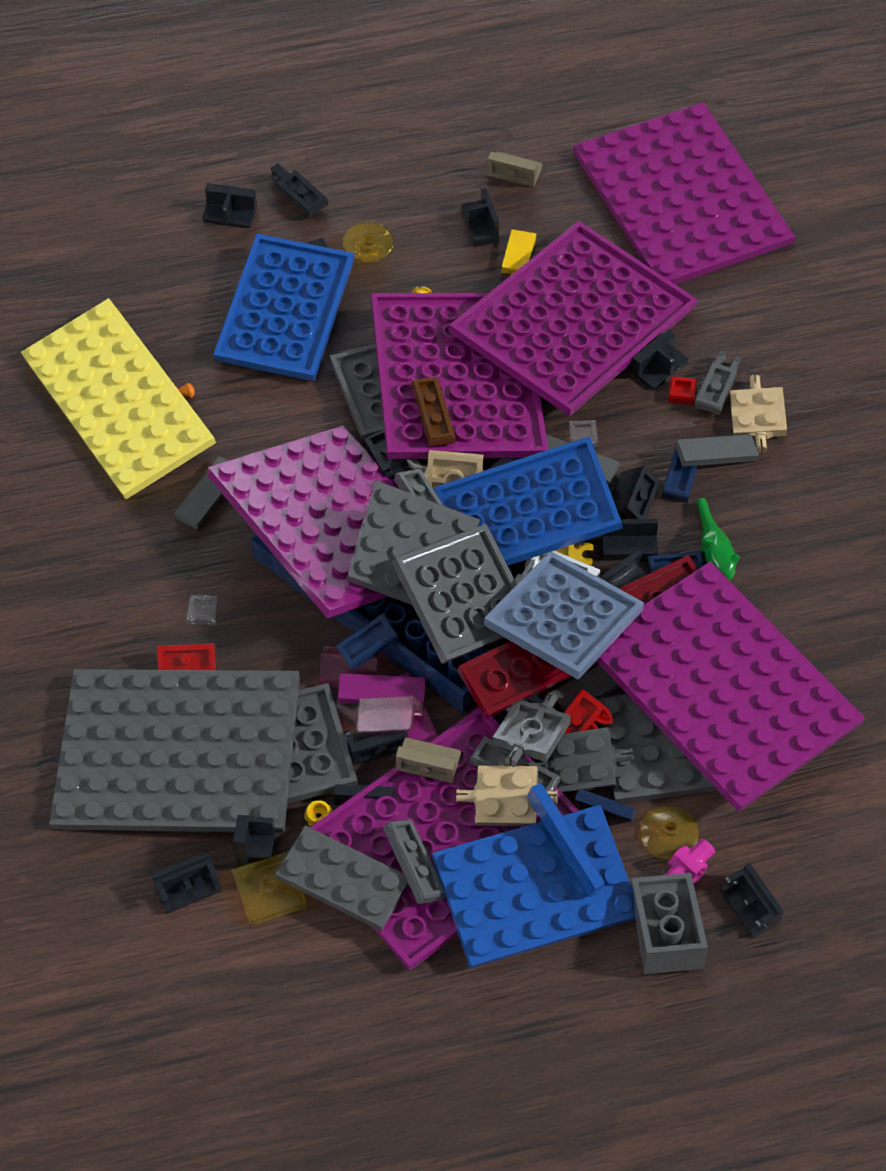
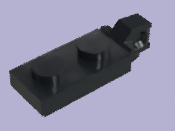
(298, 190)
(377, 448)

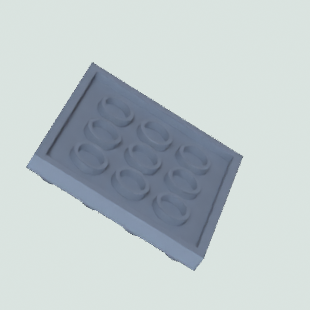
(564, 614)

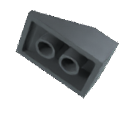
(668, 923)

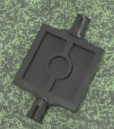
(531, 730)
(586, 761)

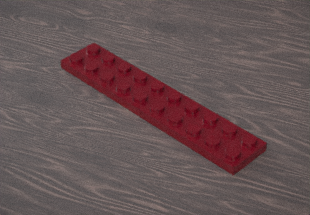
(515, 674)

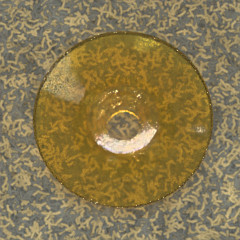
(368, 241)
(663, 842)

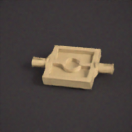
(758, 412)
(451, 466)
(502, 795)

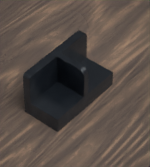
(230, 205)
(481, 220)
(658, 361)
(253, 838)

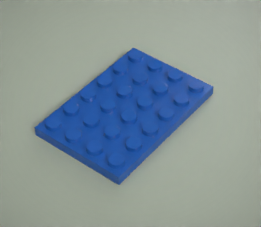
(284, 307)
(538, 501)
(522, 893)

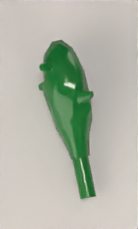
(715, 543)

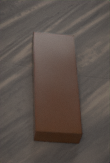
(433, 411)

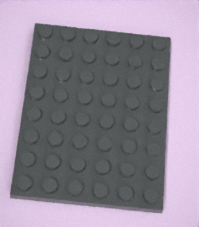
(175, 749)

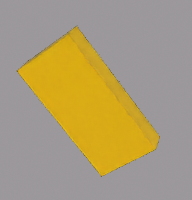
(518, 250)

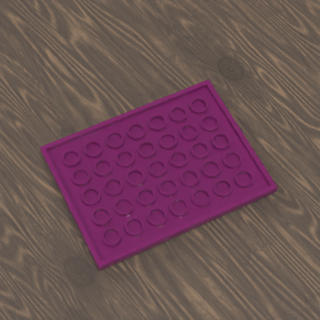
(683, 194)
(573, 317)
(485, 404)
(308, 509)
(727, 686)
(441, 823)

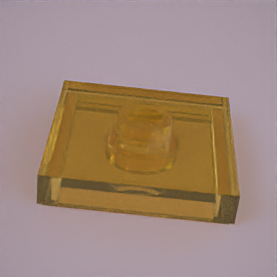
(263, 894)

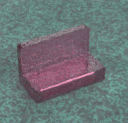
(333, 664)
(388, 714)

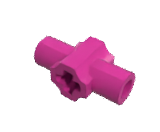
(691, 860)

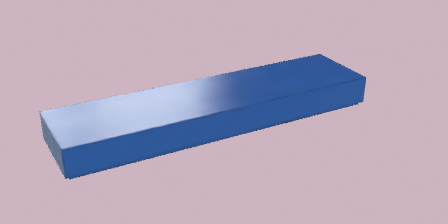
(565, 839)

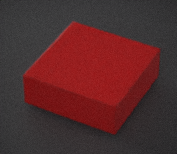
(682, 390)

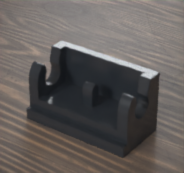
(372, 746)
(186, 882)
(751, 901)

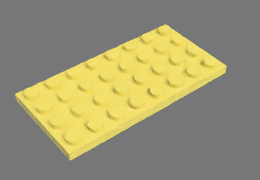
(118, 398)

